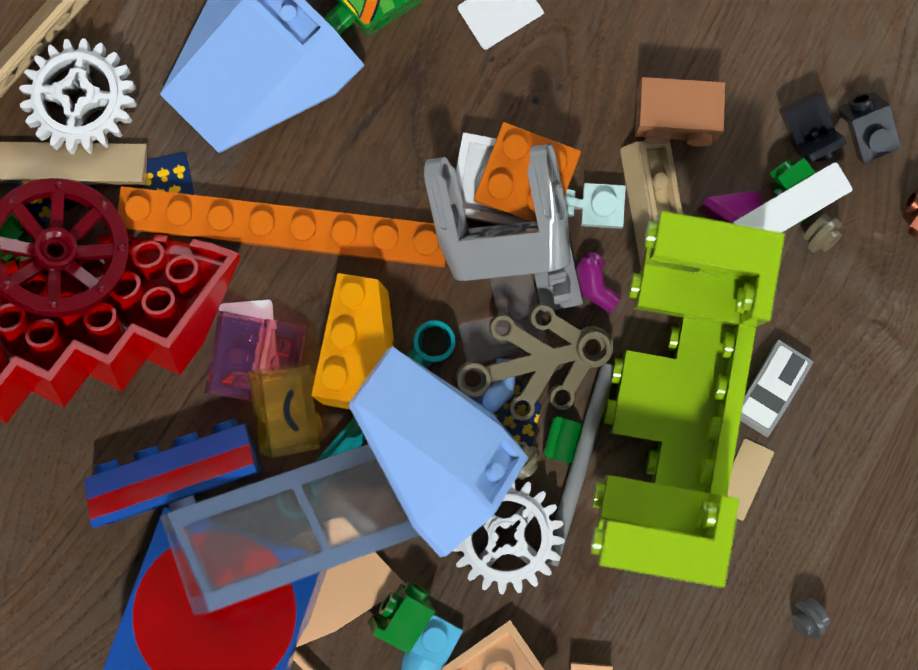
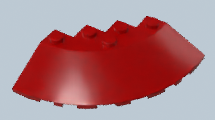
(152, 315)

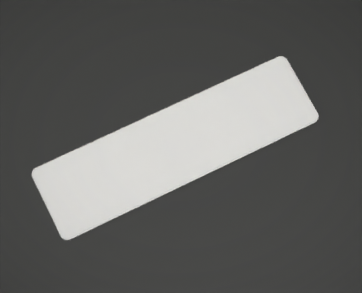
(799, 201)

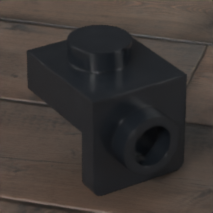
(870, 126)
(811, 128)

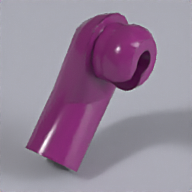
(591, 282)

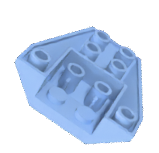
(256, 68)
(436, 448)

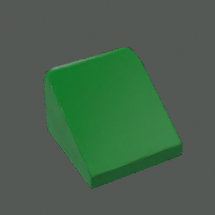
(562, 439)

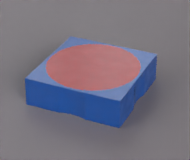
(247, 635)

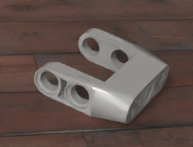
(507, 247)

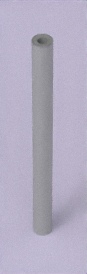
(582, 455)

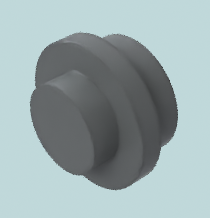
(810, 618)

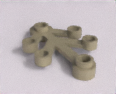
(541, 360)

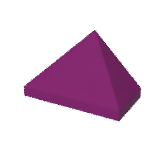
(730, 206)

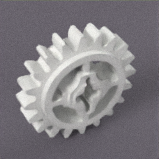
(78, 78)
(534, 560)

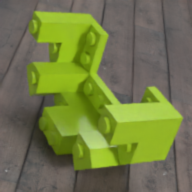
(691, 404)

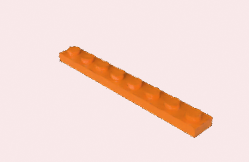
(280, 226)

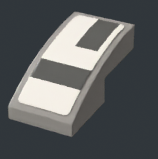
(774, 387)

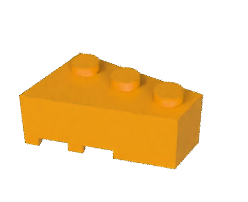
(354, 338)

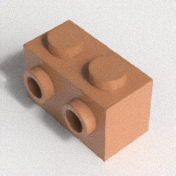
(680, 111)

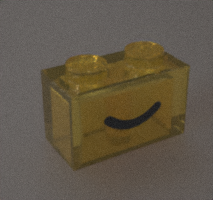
(285, 410)

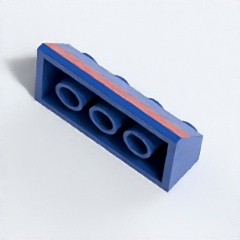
(171, 475)

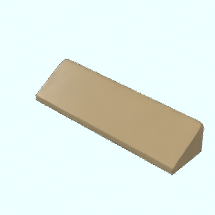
(35, 38)
(104, 166)
(650, 185)

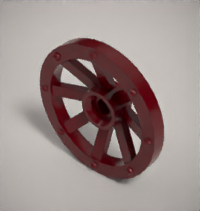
(65, 242)

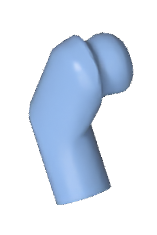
(497, 393)

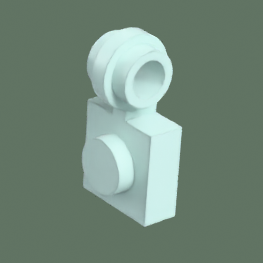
(600, 205)

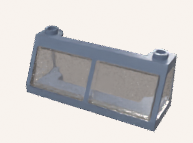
(283, 528)

